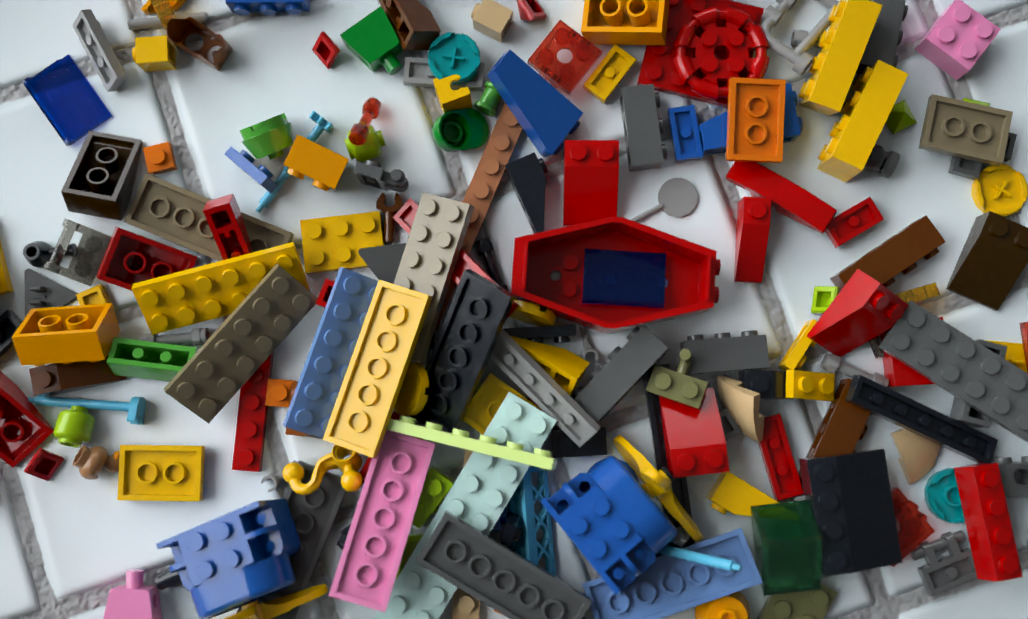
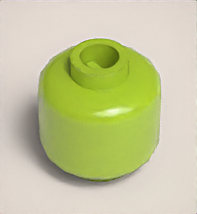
(370, 149)
(74, 427)

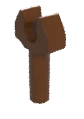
(389, 212)

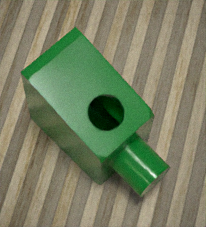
(374, 42)

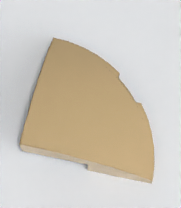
(742, 405)
(915, 453)

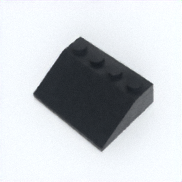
(852, 510)

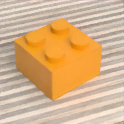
(315, 162)

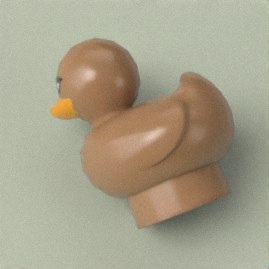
(92, 460)

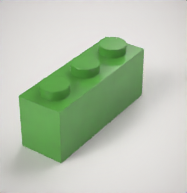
(148, 359)

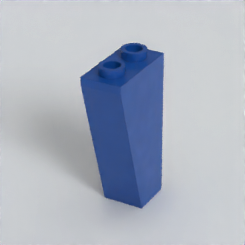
(535, 103)
(714, 131)

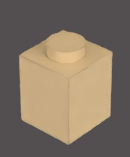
(492, 19)

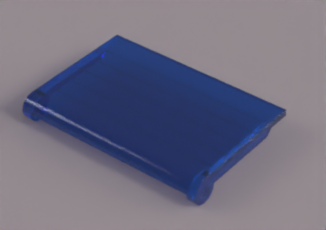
(67, 100)
(624, 278)

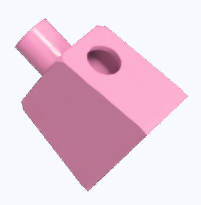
(133, 599)

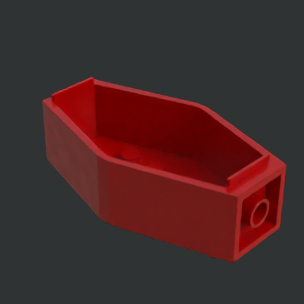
(688, 271)

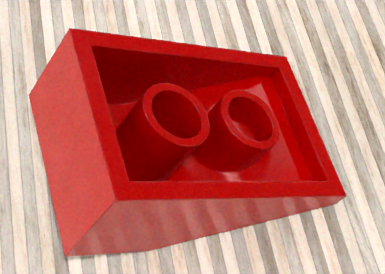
(590, 180)
(137, 258)
(857, 315)
(20, 423)
(694, 437)

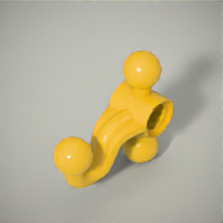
(350, 480)

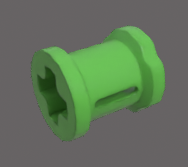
(489, 100)

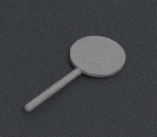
(676, 198)

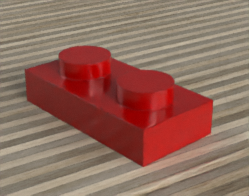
(853, 222)

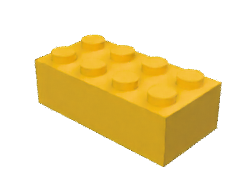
(839, 56)
(861, 121)

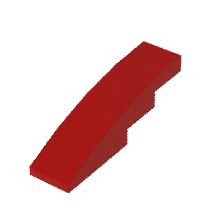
(785, 195)

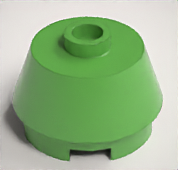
(268, 137)

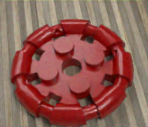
(724, 38)

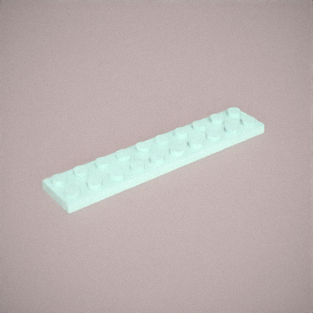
(475, 498)

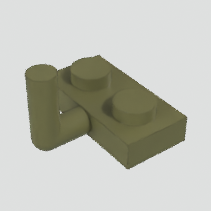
(677, 384)

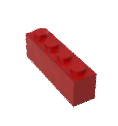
(988, 522)

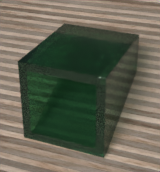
(787, 547)

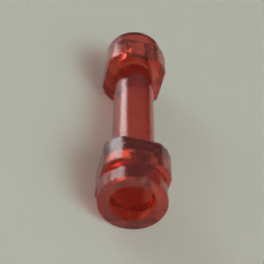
(359, 132)

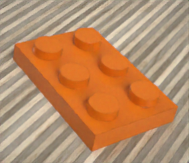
(755, 120)

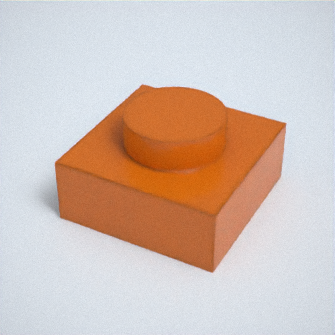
(160, 158)
(278, 392)

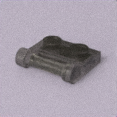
(87, 256)

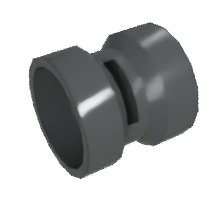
(882, 161)

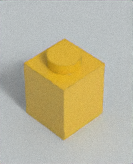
(154, 53)

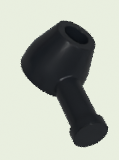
(43, 253)

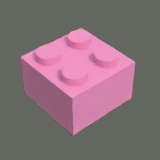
(957, 39)

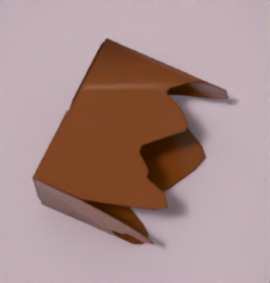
(179, 30)

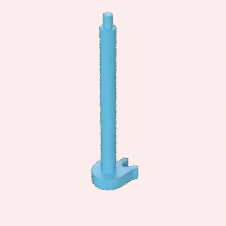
(321, 125)
(135, 408)
(700, 558)

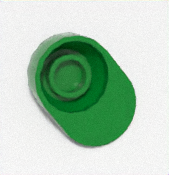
(460, 130)

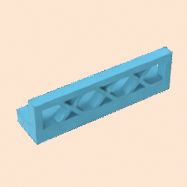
(523, 503)

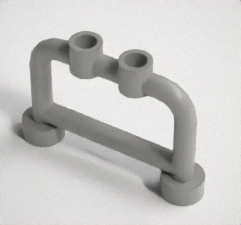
(799, 55)

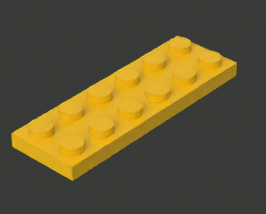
(211, 288)
(377, 368)

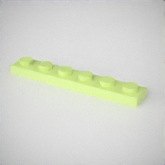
(485, 444)

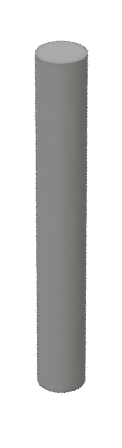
(154, 22)

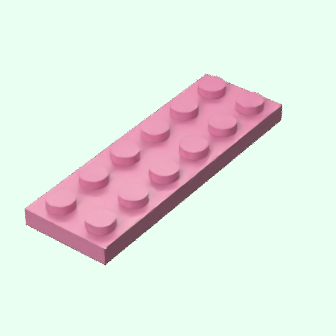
(382, 521)

